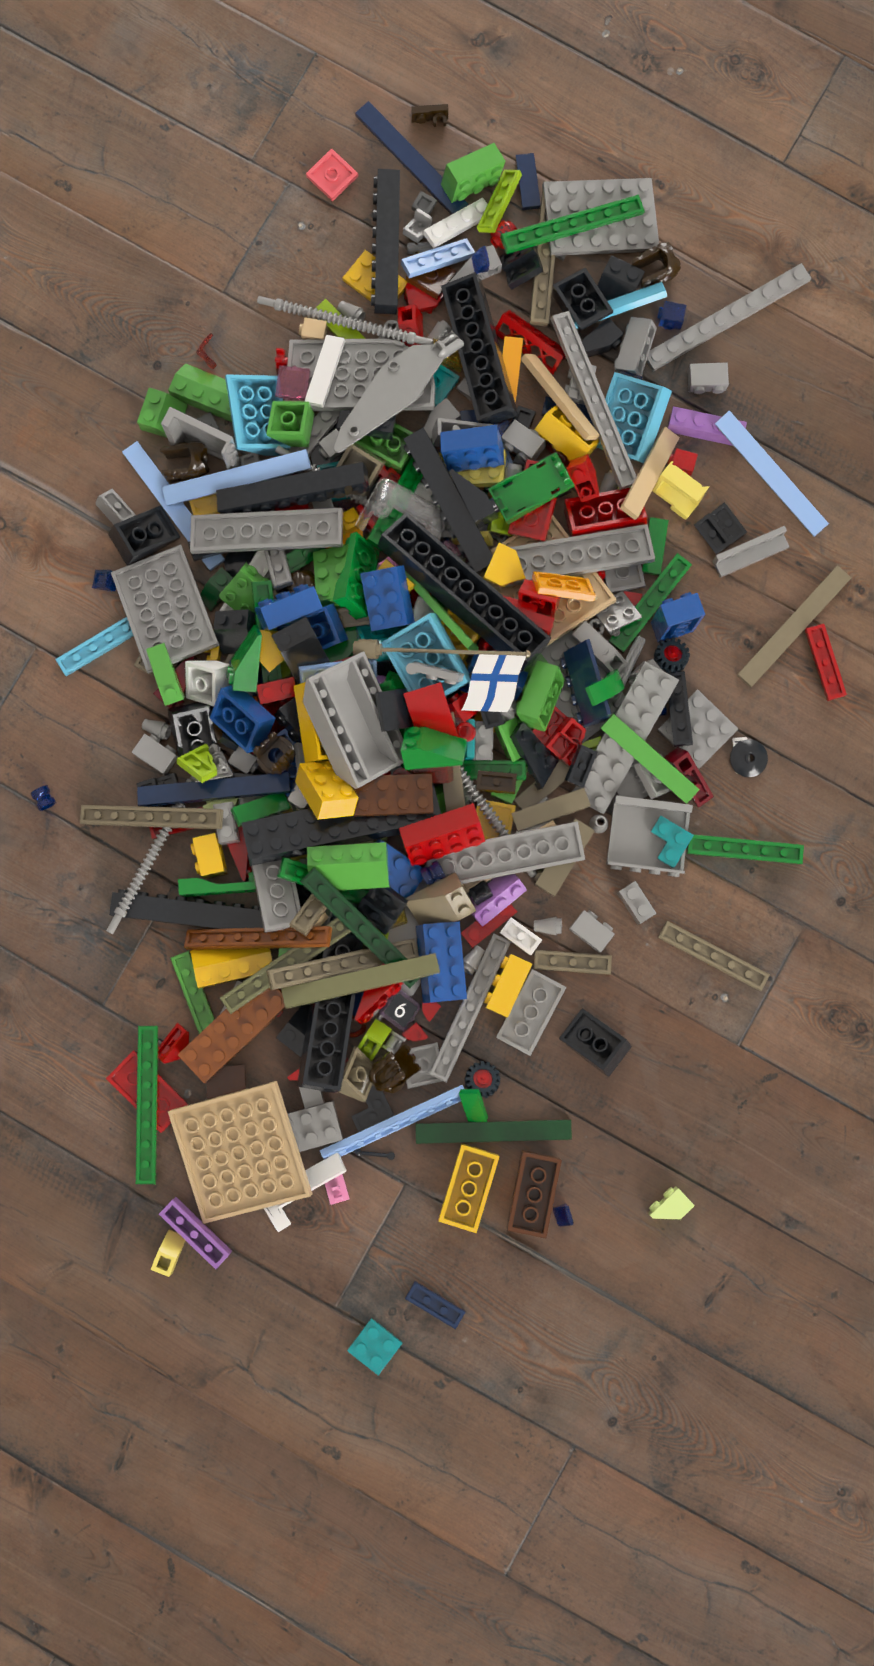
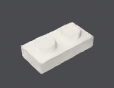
(520, 936)

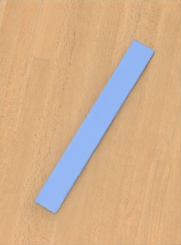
(771, 473)
(242, 475)
(155, 481)
(393, 1124)

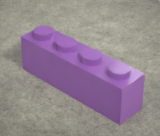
(697, 425)
(195, 1232)

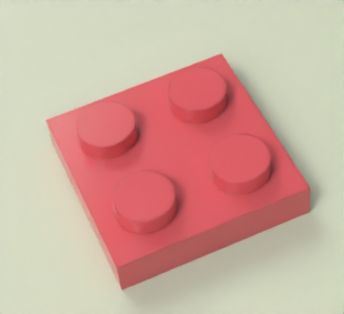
(332, 175)

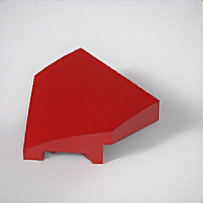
(422, 300)

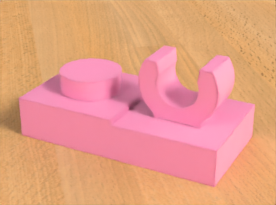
(337, 1190)

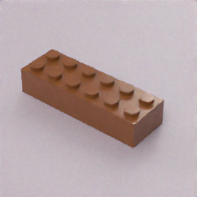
(231, 1034)

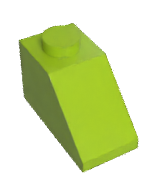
(374, 1039)

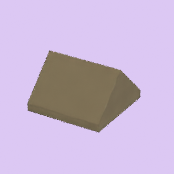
(355, 1076)

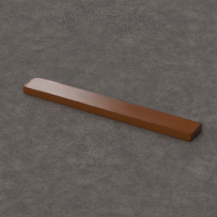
(256, 938)

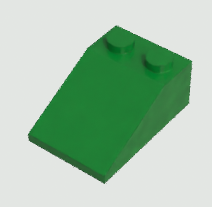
(245, 663)
(431, 748)

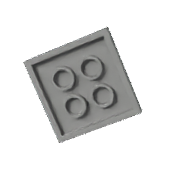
(708, 727)

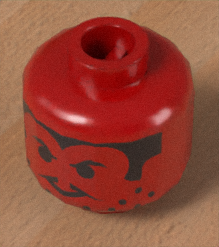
(503, 227)

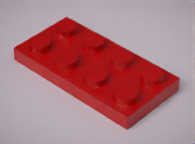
(537, 522)
(125, 1081)

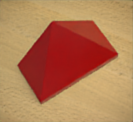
(173, 1044)

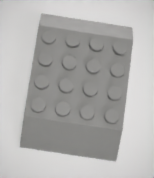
(348, 723)

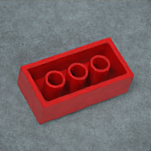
(600, 514)
(442, 834)

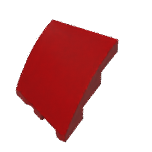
(430, 709)
(561, 736)

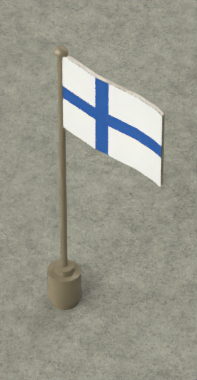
(492, 679)

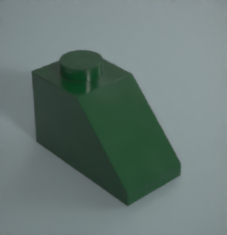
(214, 587)

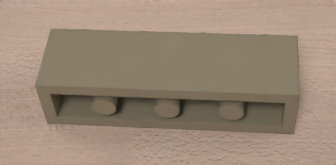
(553, 877)

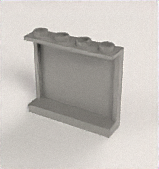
(183, 428)
(631, 836)

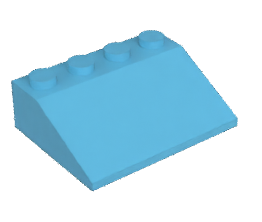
(250, 410)
(637, 413)
(425, 634)

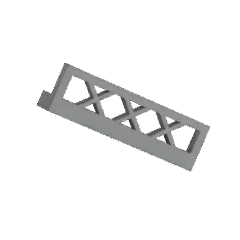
(751, 552)

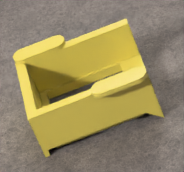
(679, 490)

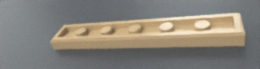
(560, 397)
(649, 473)

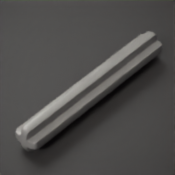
(631, 659)

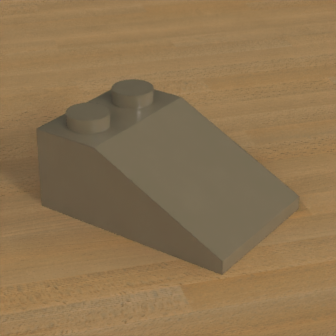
(441, 902)

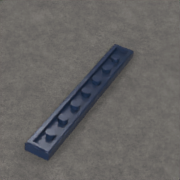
(407, 155)
(214, 789)

